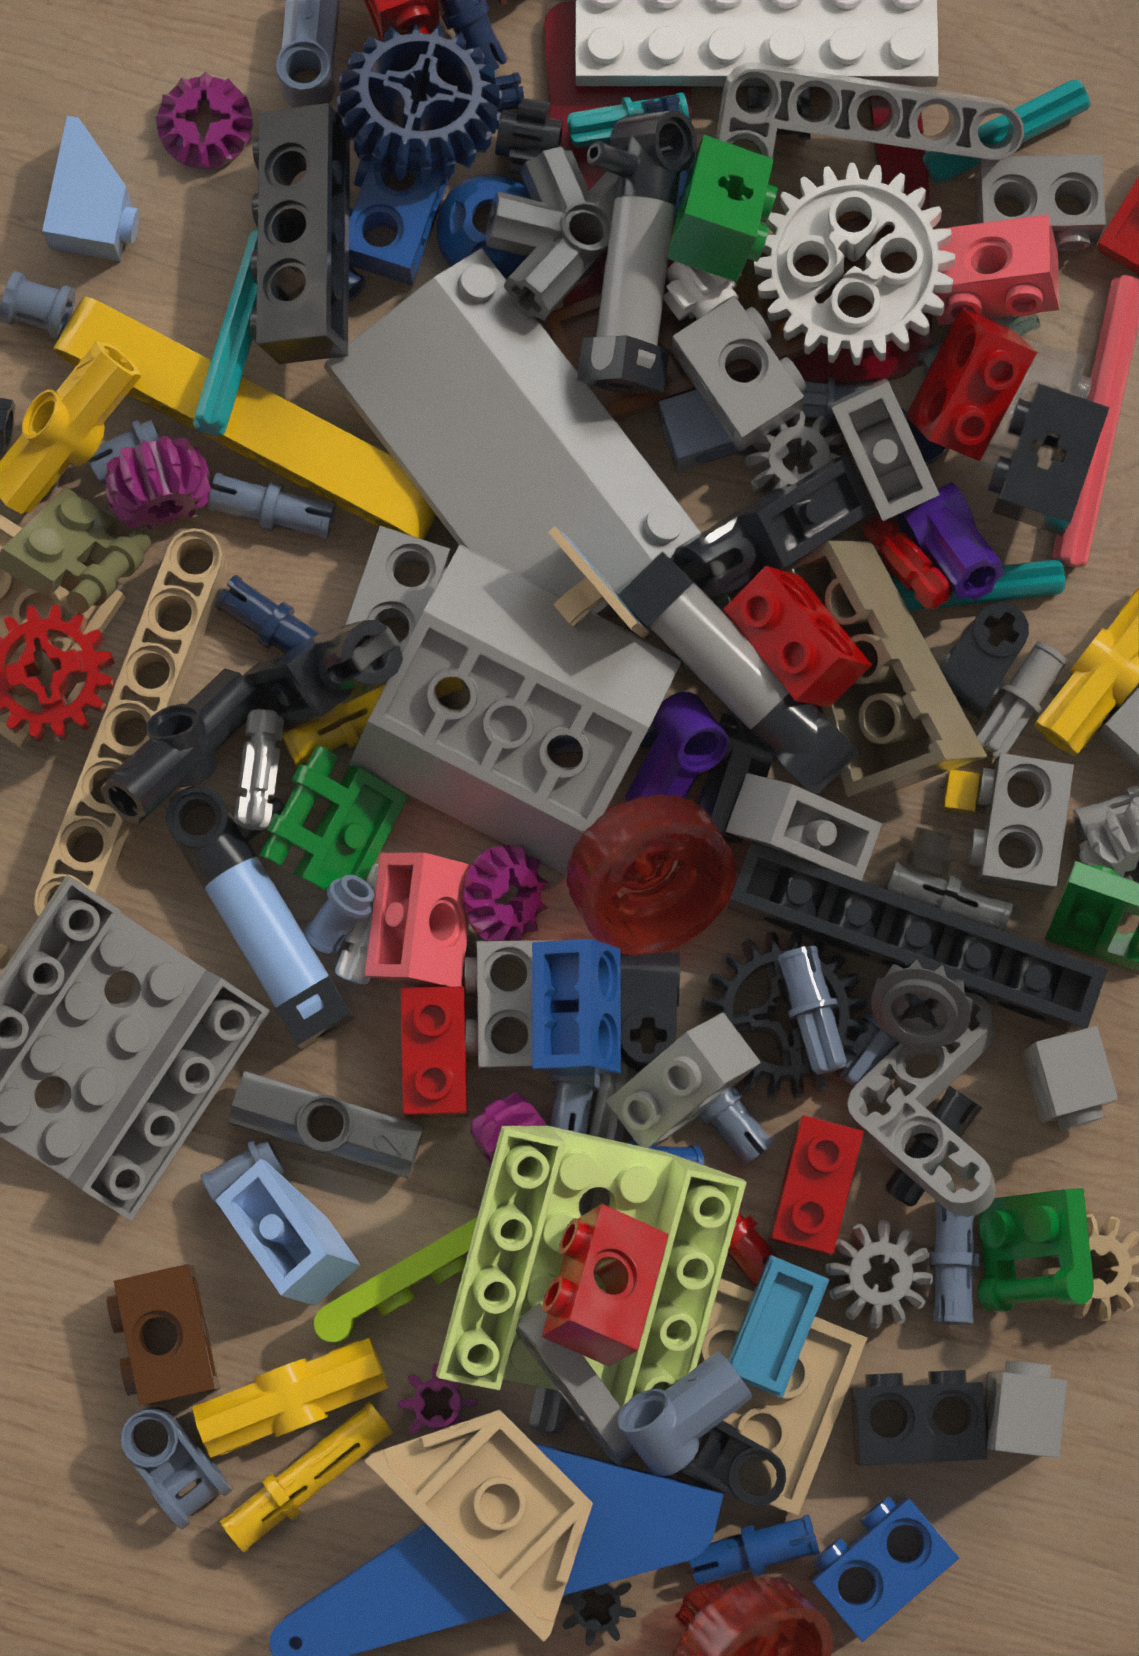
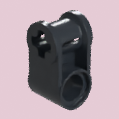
(978, 668)
(648, 1001)
(722, 1459)

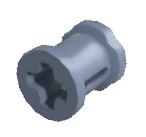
(37, 304)

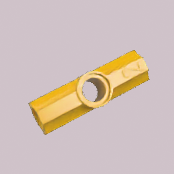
(65, 426)
(1098, 683)
(290, 1397)

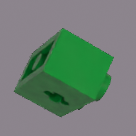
(723, 209)

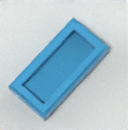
(776, 1325)

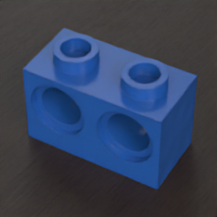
(407, 212)
(576, 1007)
(892, 1580)

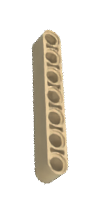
(133, 701)

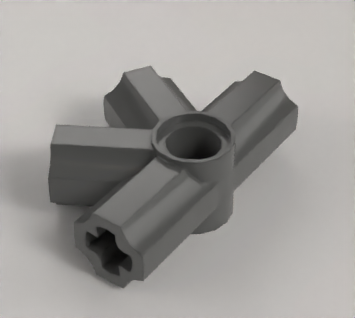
(546, 228)

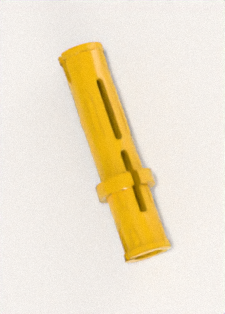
(304, 738)
(305, 1477)

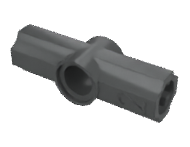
(286, 1114)

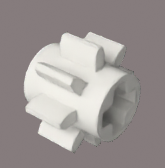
(696, 291)

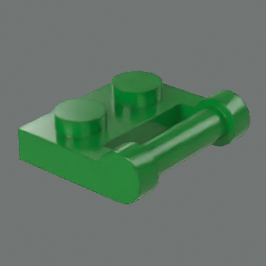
(1091, 913)
(1034, 1228)

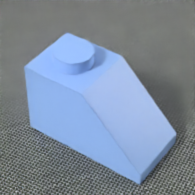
(88, 200)
(287, 1235)

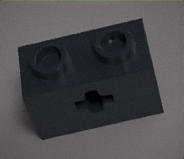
(1071, 431)

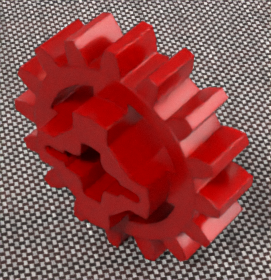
(71, 668)

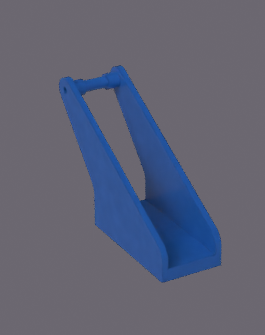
(425, 1587)

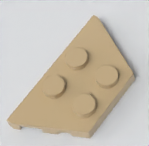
(495, 1508)

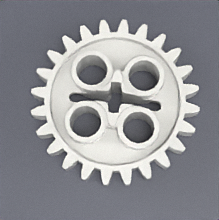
(896, 298)

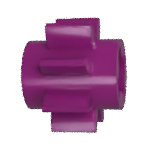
(419, 1402)

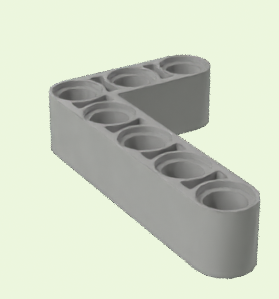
(841, 119)

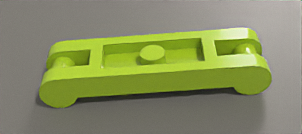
(391, 1287)

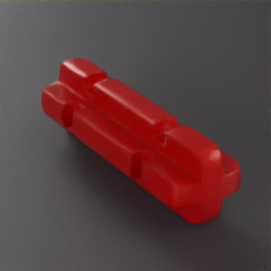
(908, 562)

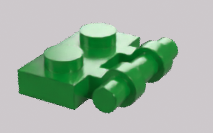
(351, 830)

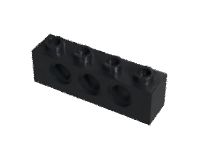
(317, 320)

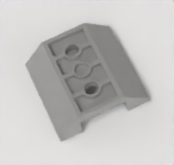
(527, 685)
(128, 1069)

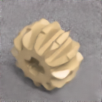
(1119, 1270)

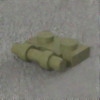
(59, 541)

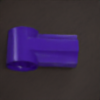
(950, 539)
(685, 746)

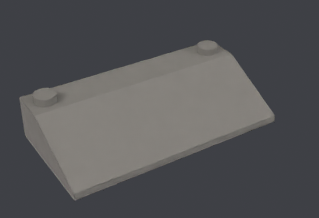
(506, 435)

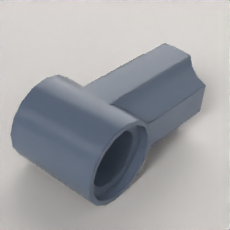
(308, 44)
(669, 1422)

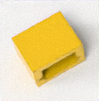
(961, 792)

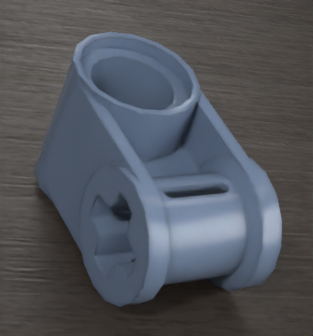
(174, 1467)

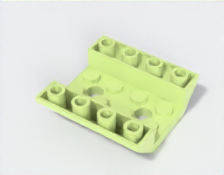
(516, 1254)

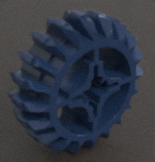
(392, 79)

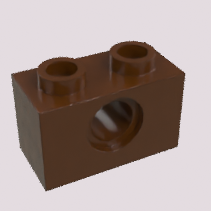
(190, 1364)

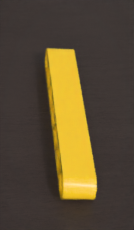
(260, 424)

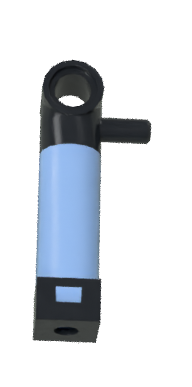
(259, 917)

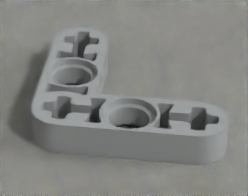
(910, 1117)

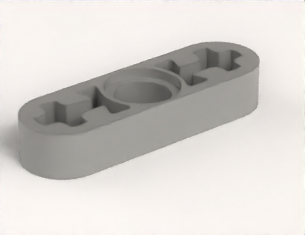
(578, 1386)

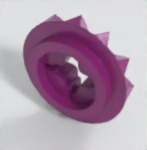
(224, 139)
(491, 878)

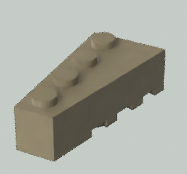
(902, 706)

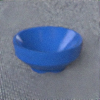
(455, 227)

